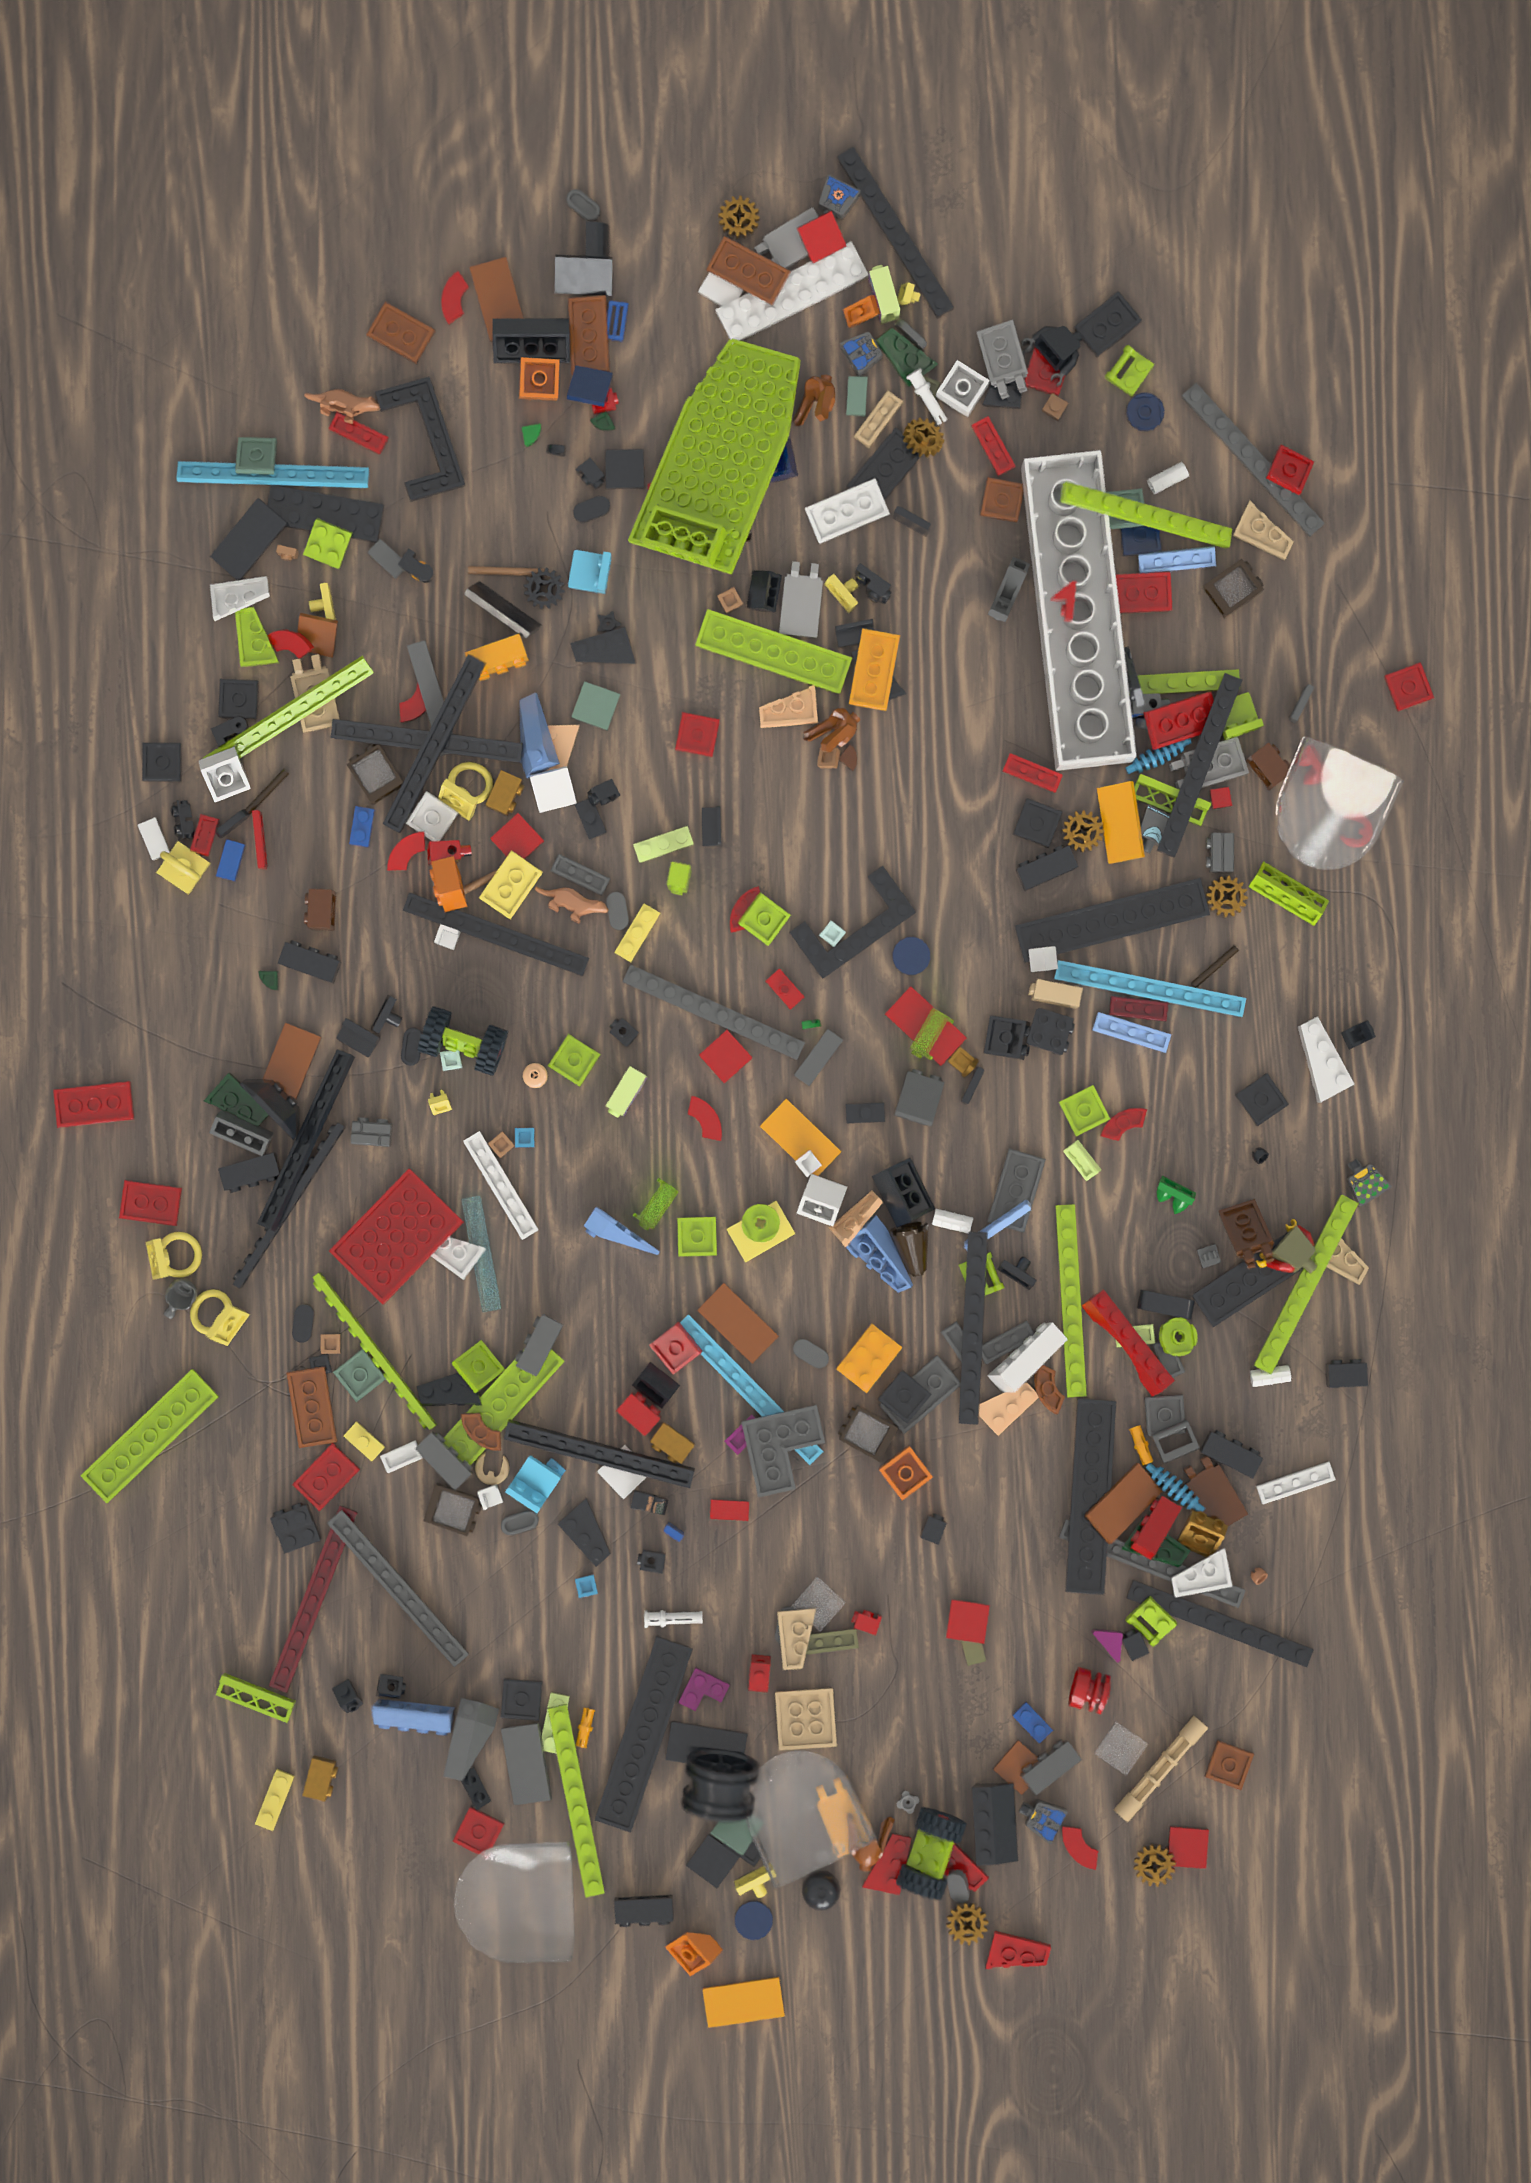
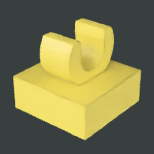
(907, 294)
(440, 1103)

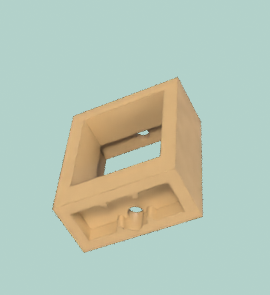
(1055, 993)

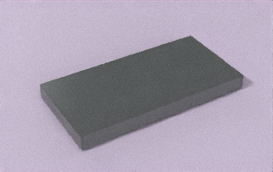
(1017, 1183)
(935, 1379)
(526, 1764)

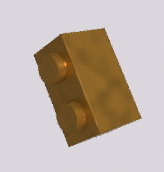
(504, 793)
(672, 1443)
(319, 1778)

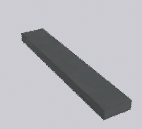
(426, 680)

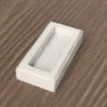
(153, 838)
(400, 1457)

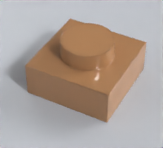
(1055, 407)
(287, 553)
(730, 600)
(828, 759)
(501, 1144)
(330, 1343)

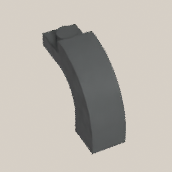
(1009, 589)

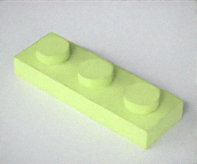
(663, 844)
(547, 1735)

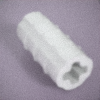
(1168, 478)
(952, 1221)
(1280, 1375)

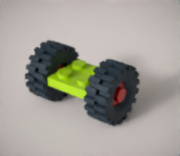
(487, 1051)
(930, 1853)

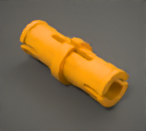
(1141, 1445)
(585, 1727)

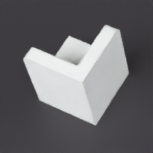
(447, 937)
(1043, 959)
(808, 1163)
(490, 1496)

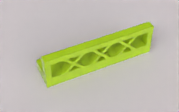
(1167, 791)
(1287, 895)
(255, 1691)

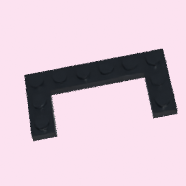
(424, 394)
(829, 961)

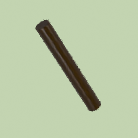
(266, 792)
(1215, 966)

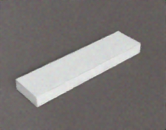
(1295, 1482)

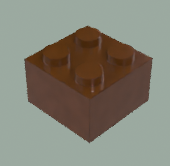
(1269, 765)
(320, 909)

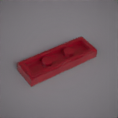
(1138, 1008)

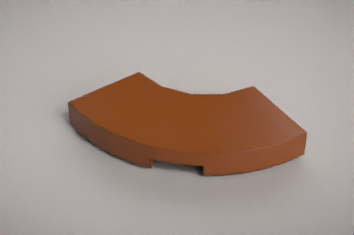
(1047, 1390)
(480, 1432)

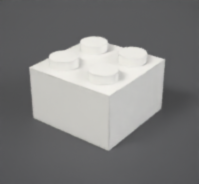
(962, 388)
(224, 774)

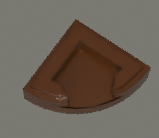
(849, 758)

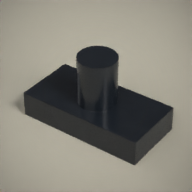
(590, 819)
(386, 1015)
(865, 1113)
(1017, 1272)

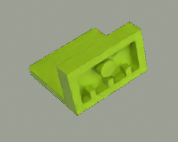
(1242, 718)

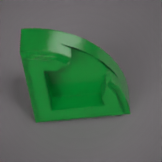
(531, 433)
(811, 1024)

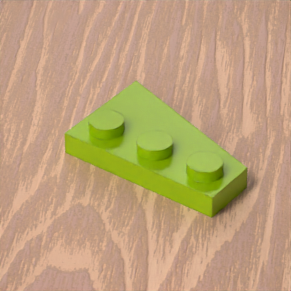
(252, 640)

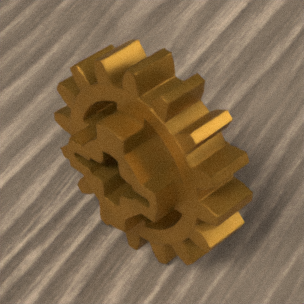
(731, 216)
(923, 437)
(1087, 843)
(1232, 903)
(1145, 1866)
(972, 1916)

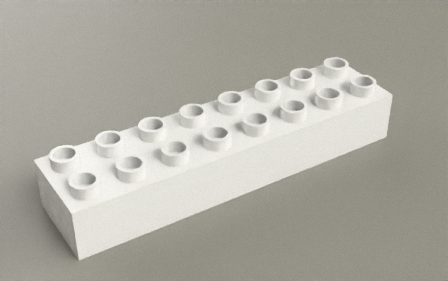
(1087, 655)

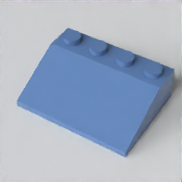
(413, 1716)

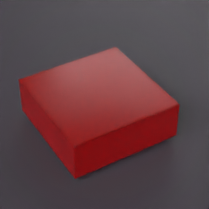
(1220, 798)

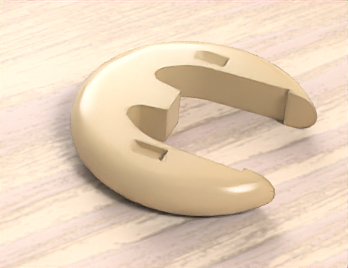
(490, 1479)

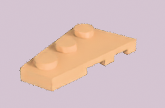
(793, 710)
(563, 740)
(853, 1220)
(1007, 1407)

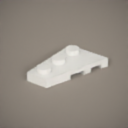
(236, 595)
(458, 1256)
(1203, 1576)

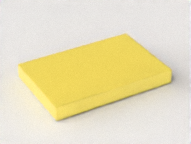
(510, 884)
(750, 1248)

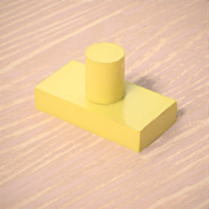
(843, 592)
(325, 603)
(364, 1441)
(753, 1881)

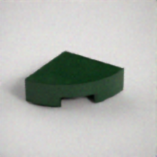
(603, 422)
(269, 979)

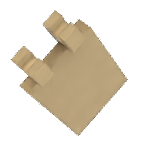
(305, 680)

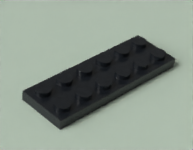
(303, 507)
(1238, 1288)

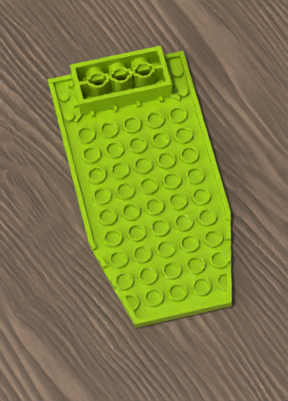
(720, 458)

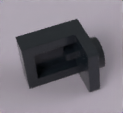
(1358, 1034)
(347, 1696)

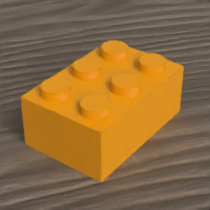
(501, 655)
(869, 1358)

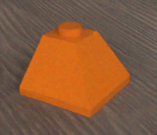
(694, 1951)

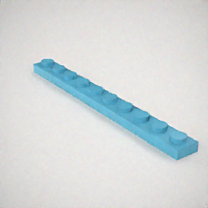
(283, 475)
(1150, 988)
(740, 1379)

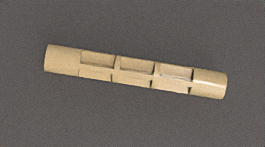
(1187, 1737)

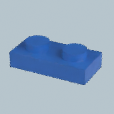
(362, 826)
(1032, 1722)

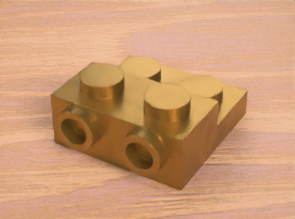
(1202, 1533)

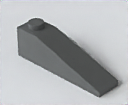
(471, 1730)

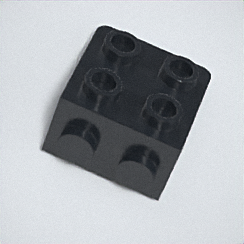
(1050, 1031)

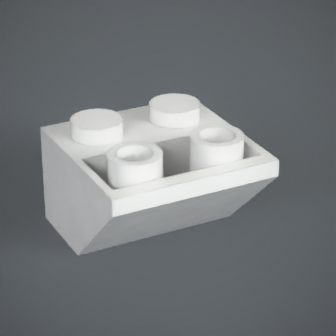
(822, 1200)

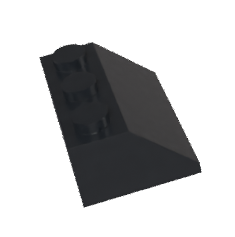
(903, 1192)

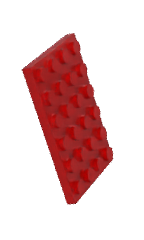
(396, 1236)

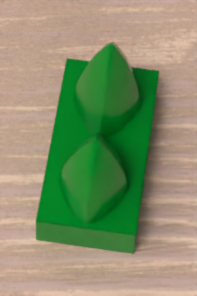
(1182, 1196)

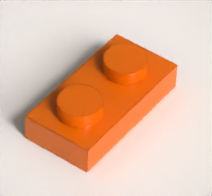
(861, 311)

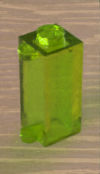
(929, 1033)
(657, 1205)

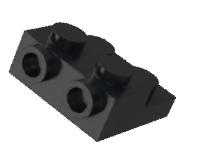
(877, 587)
(1007, 1038)
(295, 1527)

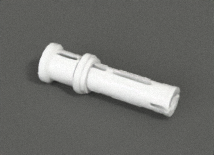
(922, 388)
(662, 1618)

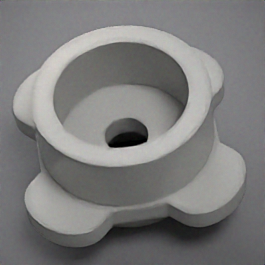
(907, 1797)

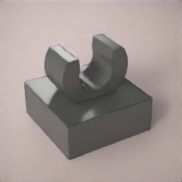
(1208, 1256)

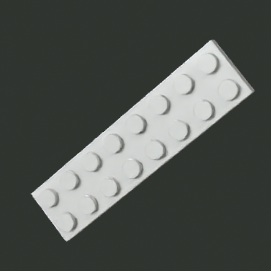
(802, 289)

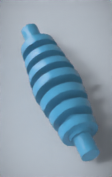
(1157, 755)
(1175, 1488)

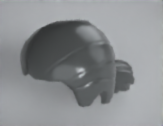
(180, 1296)

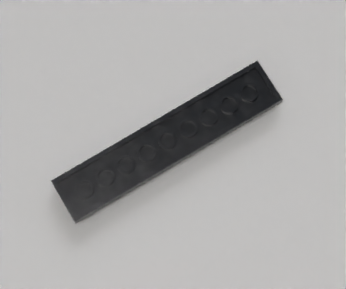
(1115, 919)
(1089, 1484)
(643, 1734)

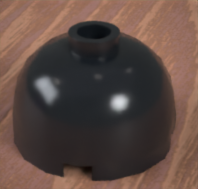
(821, 1890)

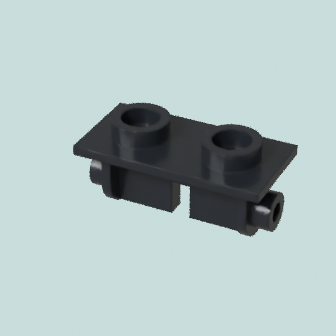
(182, 827)
(475, 1789)

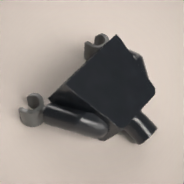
(1058, 347)

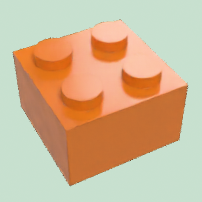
(539, 379)
(448, 884)
(905, 1472)

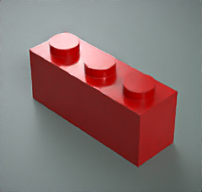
(1155, 1527)

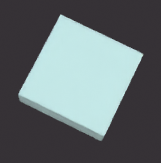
(832, 933)
(450, 1060)

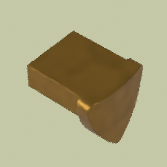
(963, 1062)

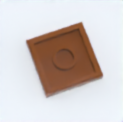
(1002, 499)
(319, 632)
(1012, 1764)
(1229, 1765)

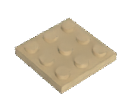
(805, 1719)

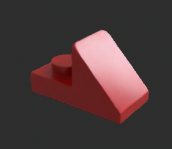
(1066, 595)

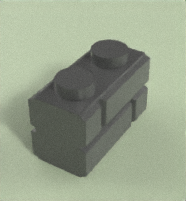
(1220, 852)
(371, 1133)

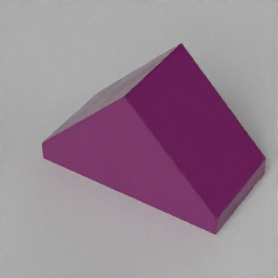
(1111, 1641)

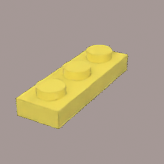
(637, 932)
(274, 1799)

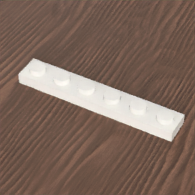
(500, 1185)

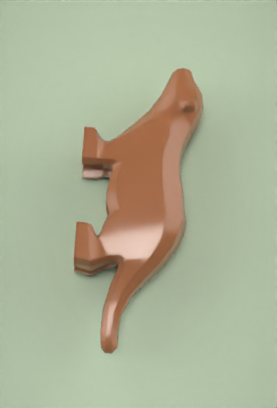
(343, 402)
(573, 902)

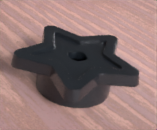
(608, 618)

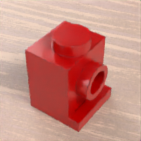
(609, 405)
(866, 1621)

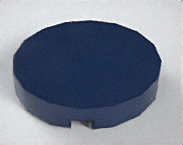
(1145, 412)
(911, 956)
(753, 1920)

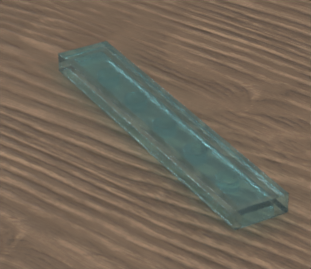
(484, 1266)

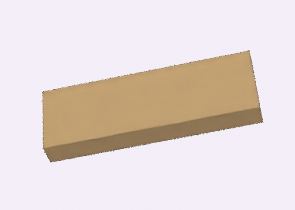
(878, 419)

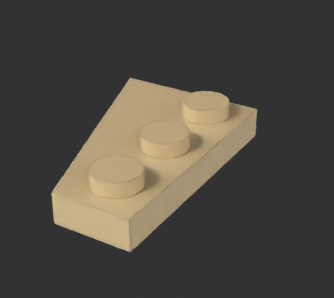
(1262, 533)
(1347, 1263)
(795, 1633)

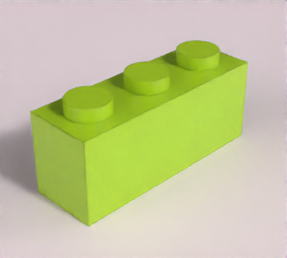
(679, 878)

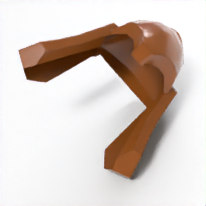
(817, 390)
(843, 724)
(871, 1853)

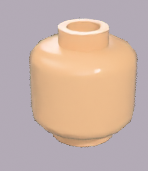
(540, 1080)

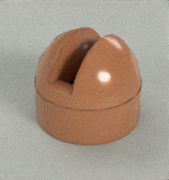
(1259, 1576)

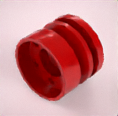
(1089, 1690)

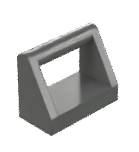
(1180, 1451)

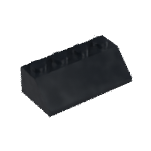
(531, 339)
(995, 1823)

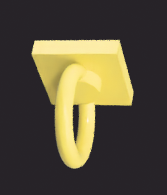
(460, 798)
(182, 867)
(159, 1256)
(225, 1324)

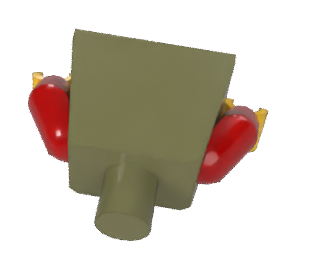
(1292, 1251)

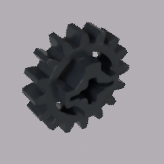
(551, 582)

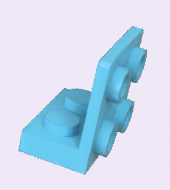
(590, 571)
(533, 1484)

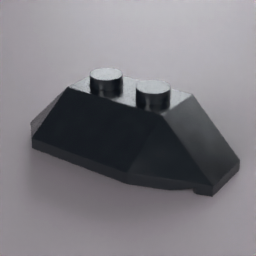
(275, 1102)

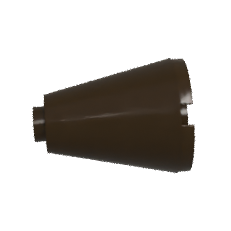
(912, 1246)

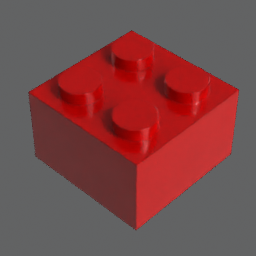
(639, 1413)

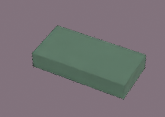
(856, 396)

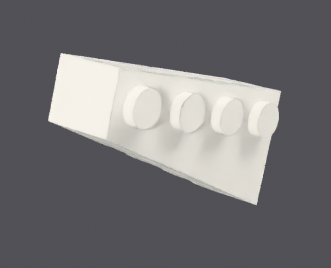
(1323, 1061)
(1027, 1358)

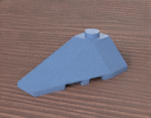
(538, 747)
(608, 1228)
(877, 1249)

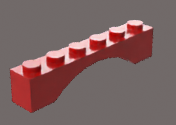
(1149, 1368)

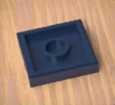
(589, 386)
(1140, 540)

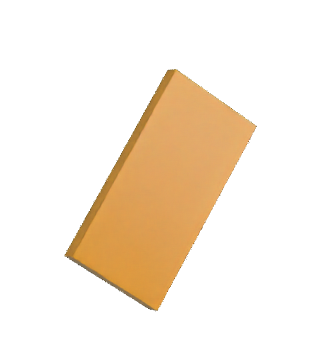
(874, 669)
(1120, 822)
(799, 1135)
(743, 2002)

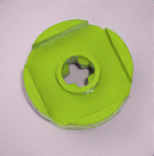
(750, 1219)
(1168, 1341)

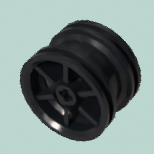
(720, 1785)

